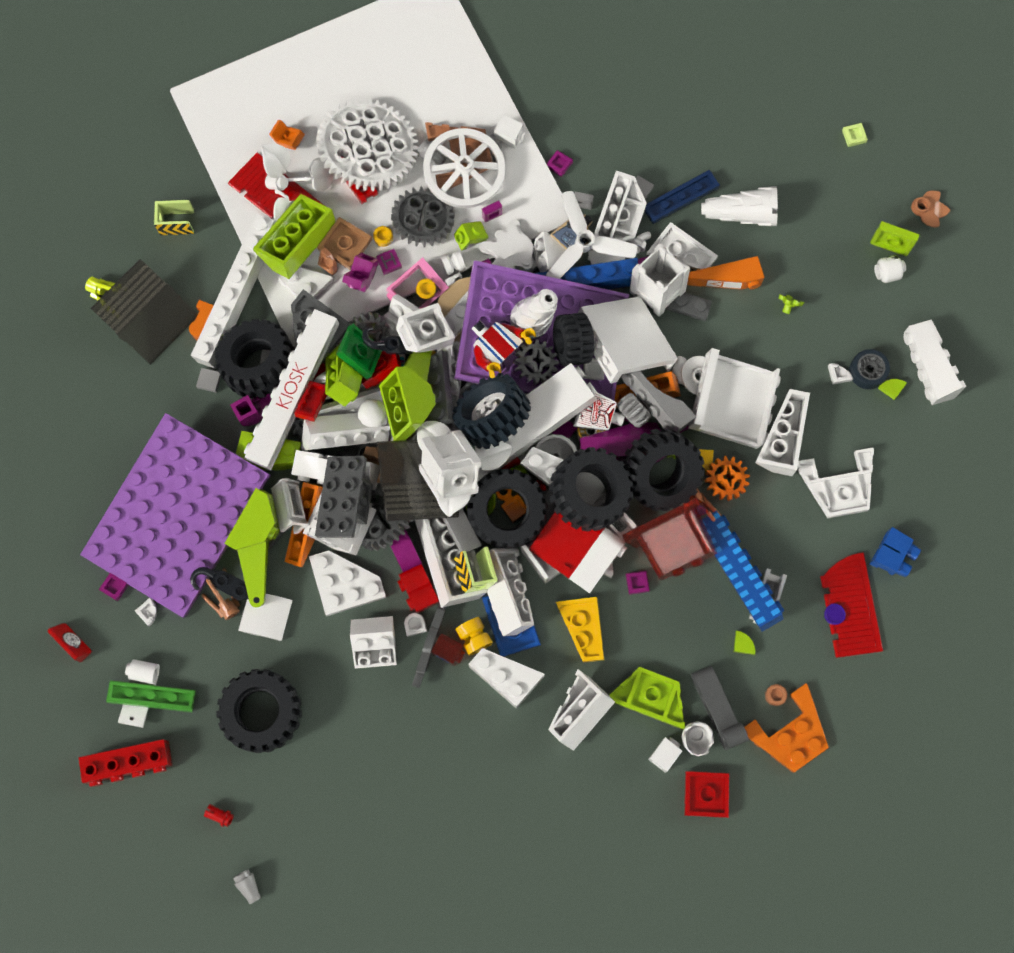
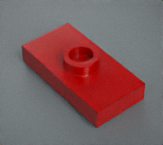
(311, 401)

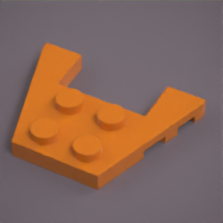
(798, 740)

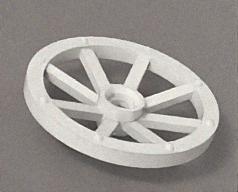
(463, 171)

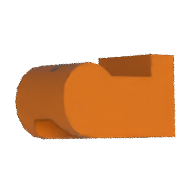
(197, 326)

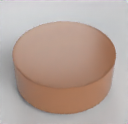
(776, 695)

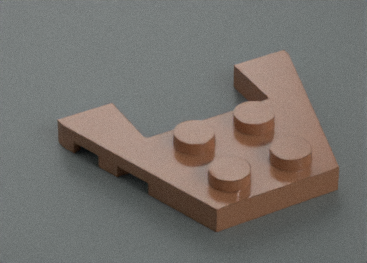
(434, 131)

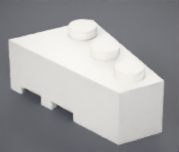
(506, 676)

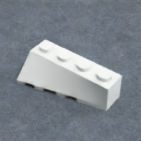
(933, 363)
(340, 431)
(784, 440)
(313, 466)
(507, 594)

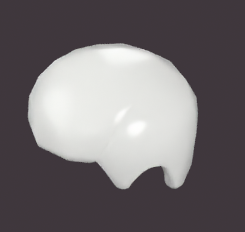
(372, 413)
(697, 738)

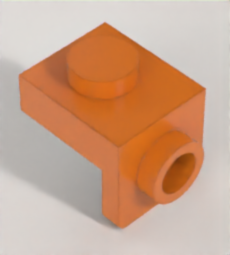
(286, 136)

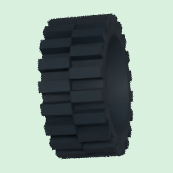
(491, 411)

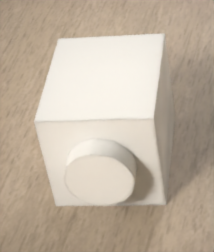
(509, 131)
(666, 754)

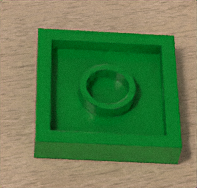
(357, 353)

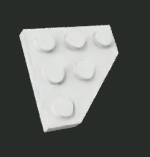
(343, 583)

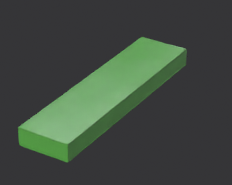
(151, 696)

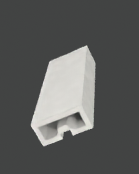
(551, 407)

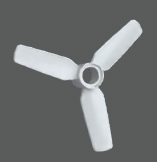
(599, 244)

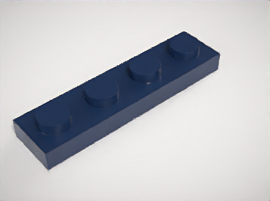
(681, 196)

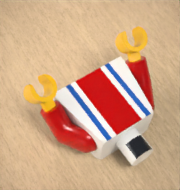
(497, 344)

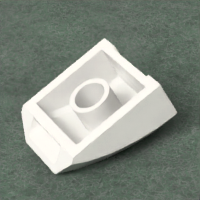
(425, 329)

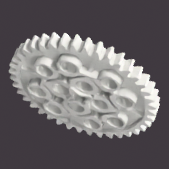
(382, 122)

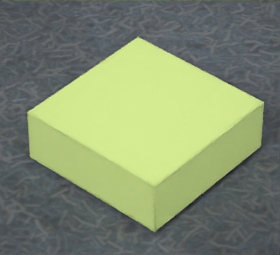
(854, 134)

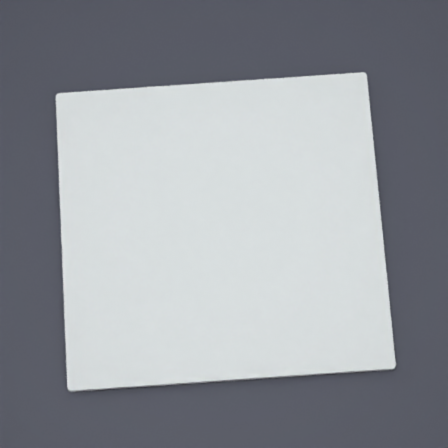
(393, 51)

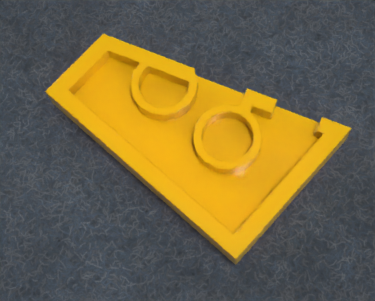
(584, 626)

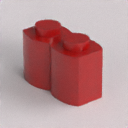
(418, 588)

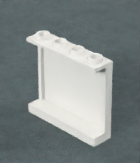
(627, 338)
(734, 400)

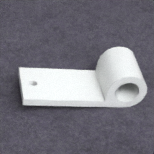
(141, 673)

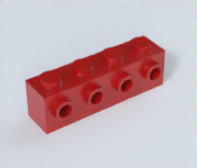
(125, 761)

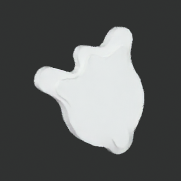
(512, 246)

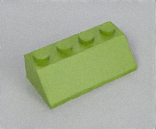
(295, 235)

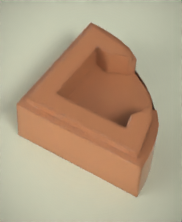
(327, 261)

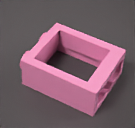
(430, 274)

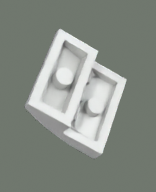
(268, 619)

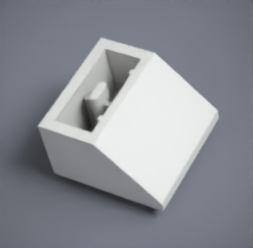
(373, 642)

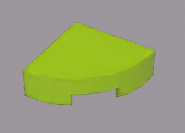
(892, 387)
(743, 644)

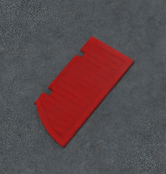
(252, 180)
(851, 589)

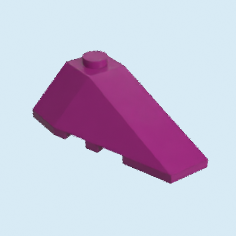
(617, 439)

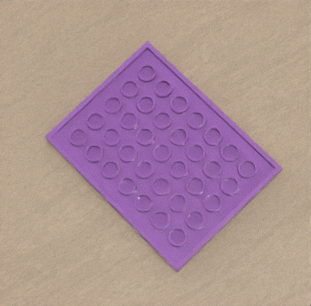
(492, 297)
(173, 514)

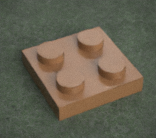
(345, 242)

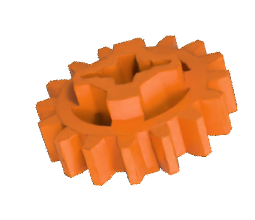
(726, 469)

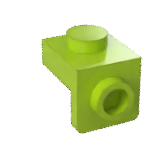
(469, 234)

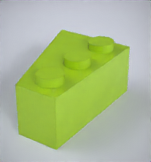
(341, 379)
(284, 459)

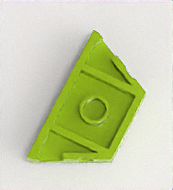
(651, 696)

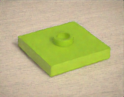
(894, 238)

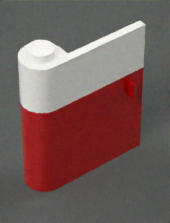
(577, 553)

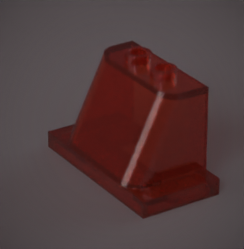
(674, 539)

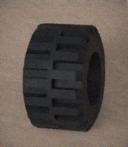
(573, 339)

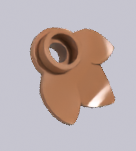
(932, 208)

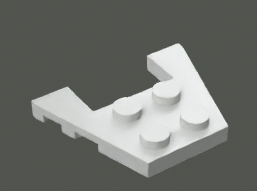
(841, 493)

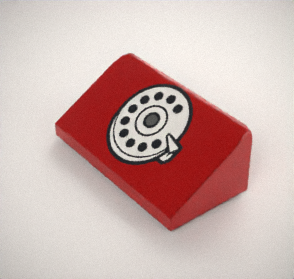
(70, 642)

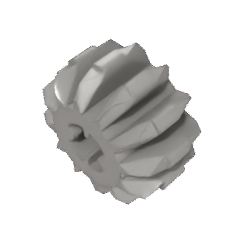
(634, 410)

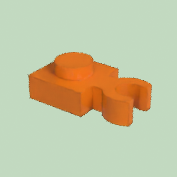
(513, 506)

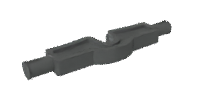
(428, 646)

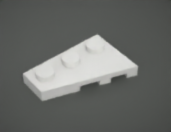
(684, 248)

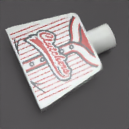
(599, 415)

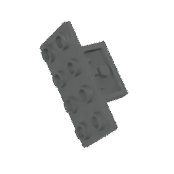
(343, 497)

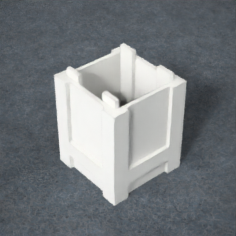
(659, 279)
(449, 465)
(347, 545)

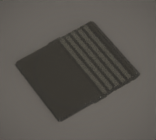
(144, 311)
(403, 486)

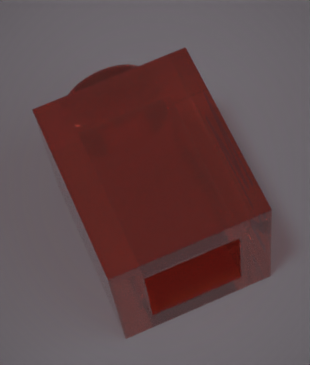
(448, 650)

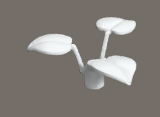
(275, 161)
(490, 460)

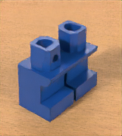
(893, 551)

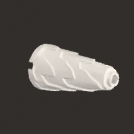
(745, 207)
(535, 312)

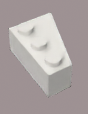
(580, 711)

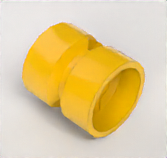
(474, 636)

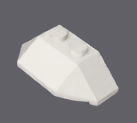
(621, 209)

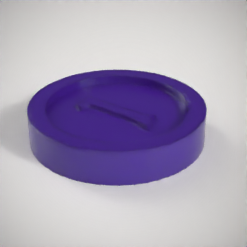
(834, 614)

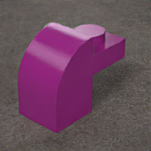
(361, 273)
(250, 410)
(405, 552)

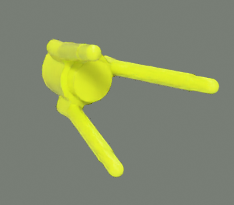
(97, 287)

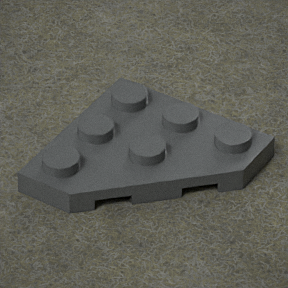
(305, 305)

